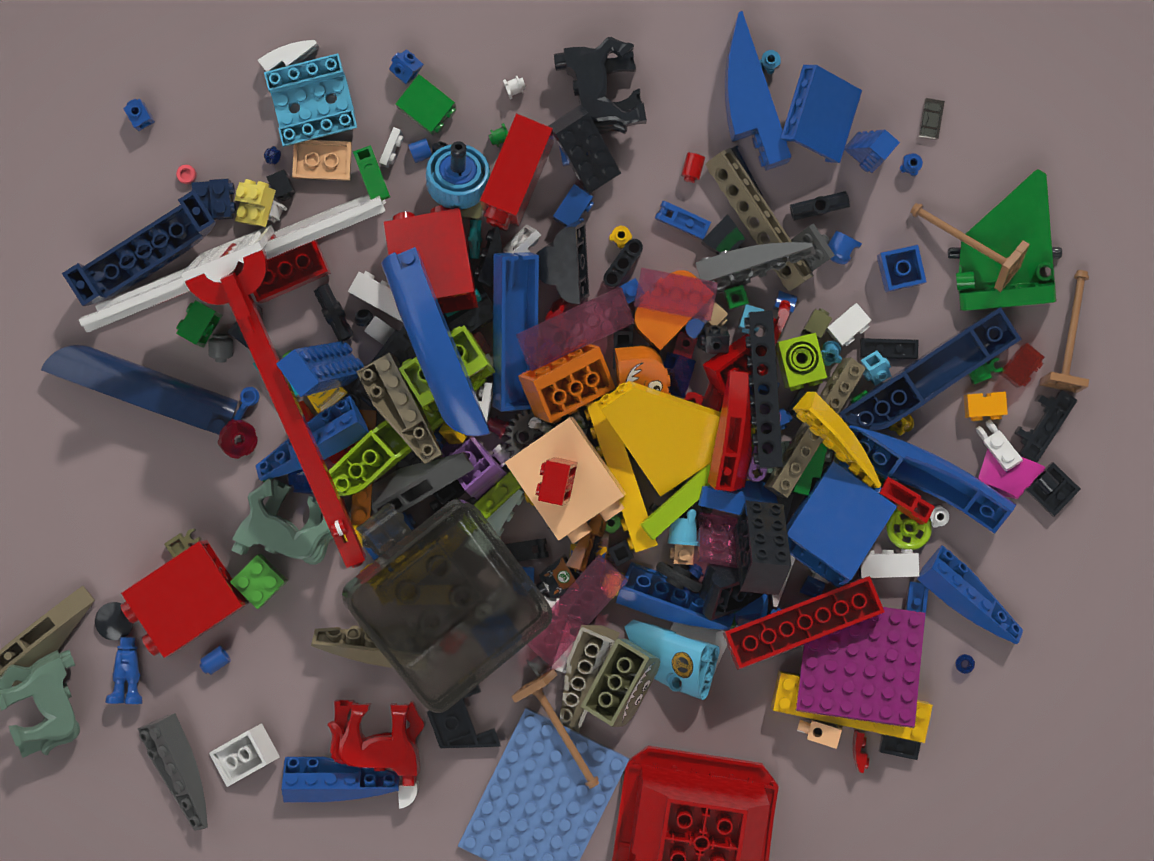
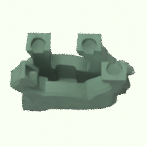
(279, 534)
(50, 695)

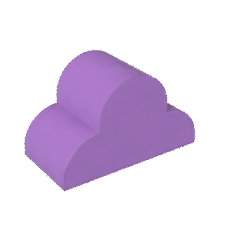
(486, 471)

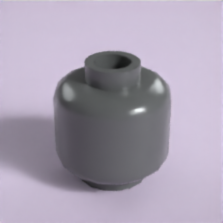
(220, 347)

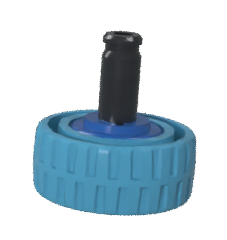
(457, 176)

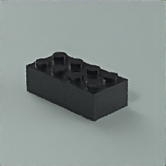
(576, 137)

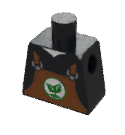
(556, 578)

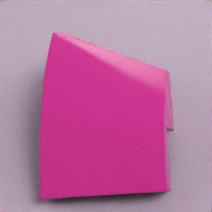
(1013, 481)

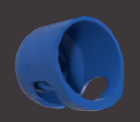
(842, 247)

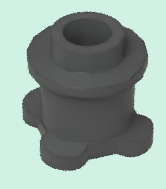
(538, 665)

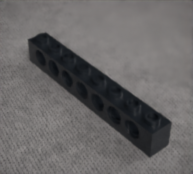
(764, 320)

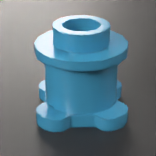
(770, 66)
(831, 353)

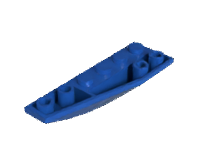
(967, 595)
(328, 781)

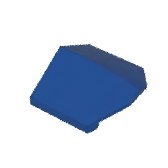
(753, 611)

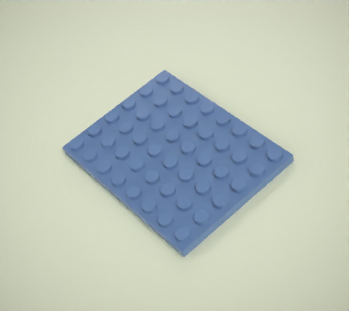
(539, 796)

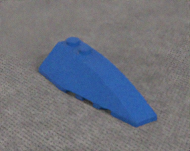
(653, 595)

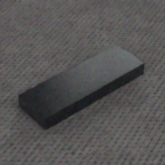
(890, 348)

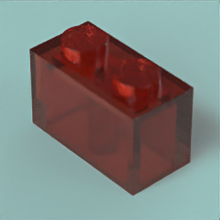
(1022, 365)

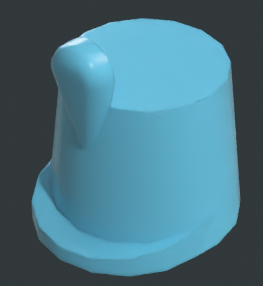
(684, 530)

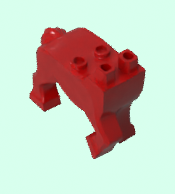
(381, 750)

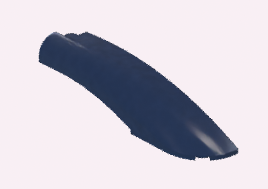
(933, 373)
(142, 387)

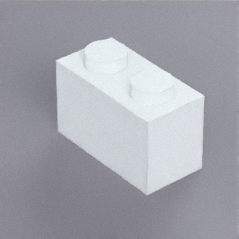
(848, 324)

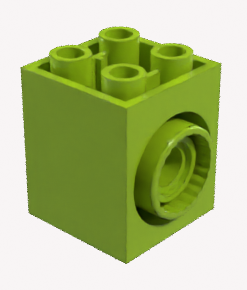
(797, 374)

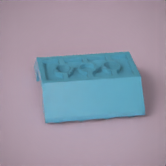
(309, 87)

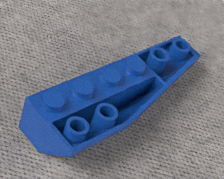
(332, 430)

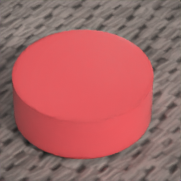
(186, 174)

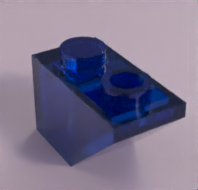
(680, 371)

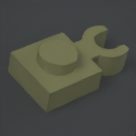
(180, 543)

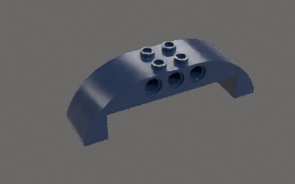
(142, 252)

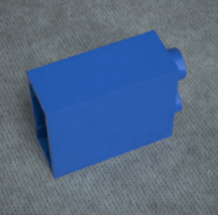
(837, 524)

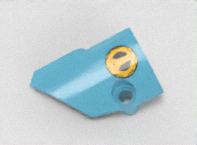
(679, 657)

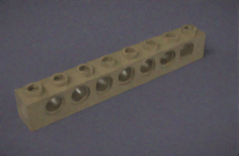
(757, 209)
(805, 442)

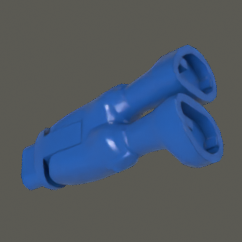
(126, 668)

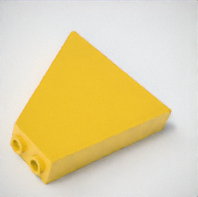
(662, 432)

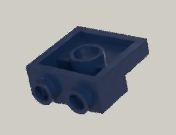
(217, 197)

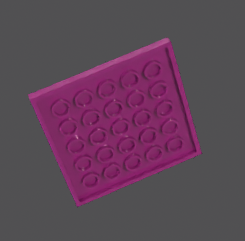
(865, 670)

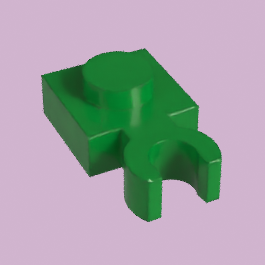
(983, 372)

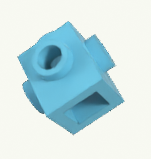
(876, 368)

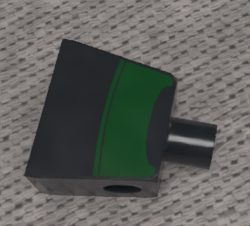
(724, 237)

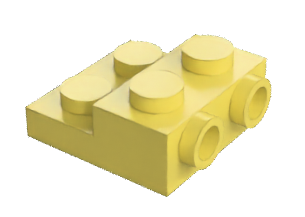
(254, 202)

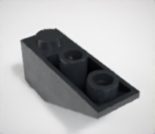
(485, 271)

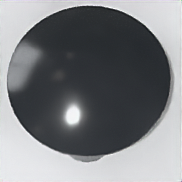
(112, 622)

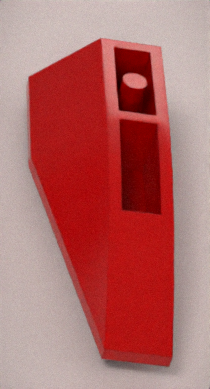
(733, 436)

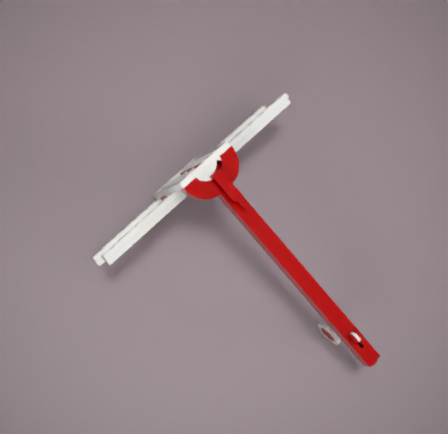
(230, 276)

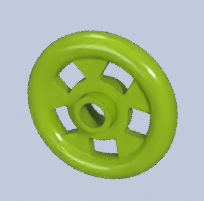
(896, 538)

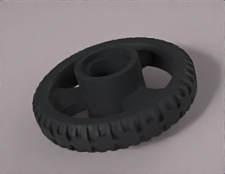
(678, 576)

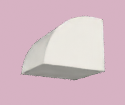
(379, 330)
(407, 794)

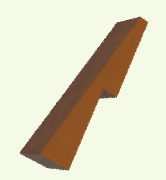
(581, 553)

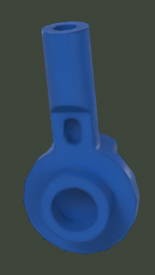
(249, 397)

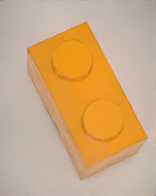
(978, 406)

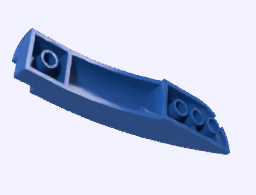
(433, 343)

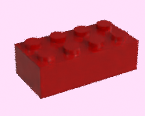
(292, 271)
(556, 481)

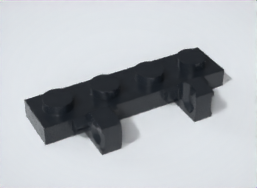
(1055, 413)

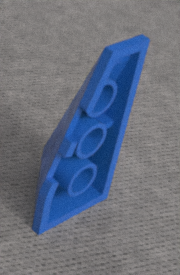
(734, 500)

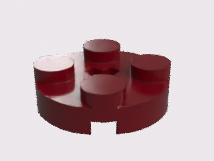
(228, 434)

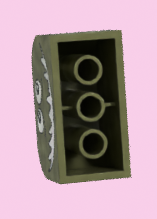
(621, 683)

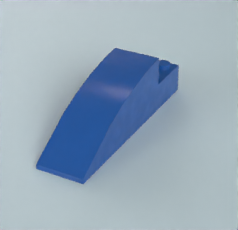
(749, 100)

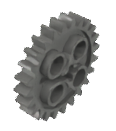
(521, 425)

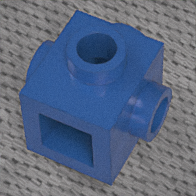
(405, 66)

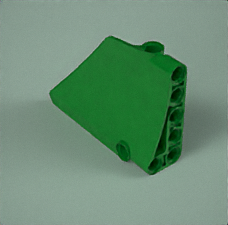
(1015, 219)

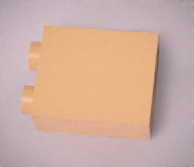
(593, 488)

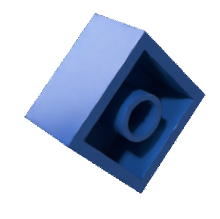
(901, 268)

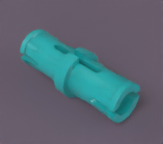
(475, 239)

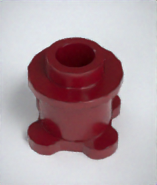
(497, 426)

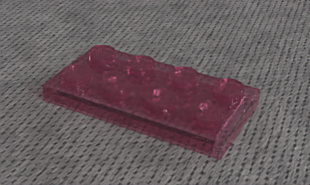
(676, 294)

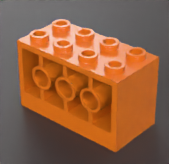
(567, 383)

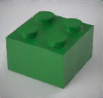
(198, 323)

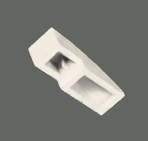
(288, 54)

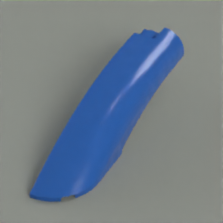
(934, 476)

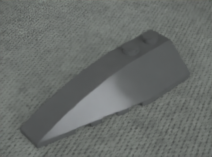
(740, 265)

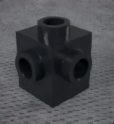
(715, 339)

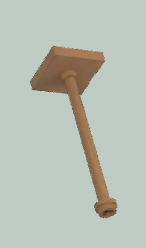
(1009, 265)
(1064, 380)
(536, 688)

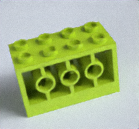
(474, 359)

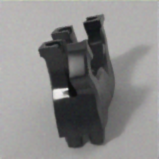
(589, 72)

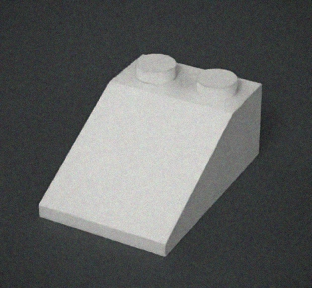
(244, 755)

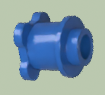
(907, 167)

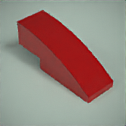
(907, 501)

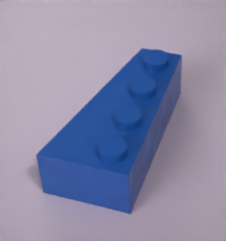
(871, 148)

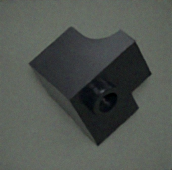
(449, 492)

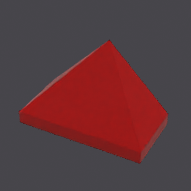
(557, 307)

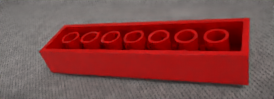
(803, 622)

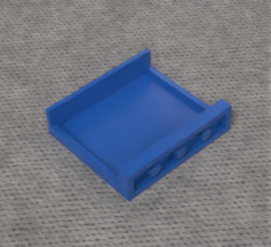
(821, 112)

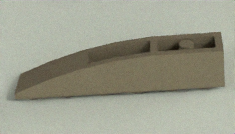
(47, 632)

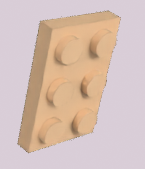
(322, 160)

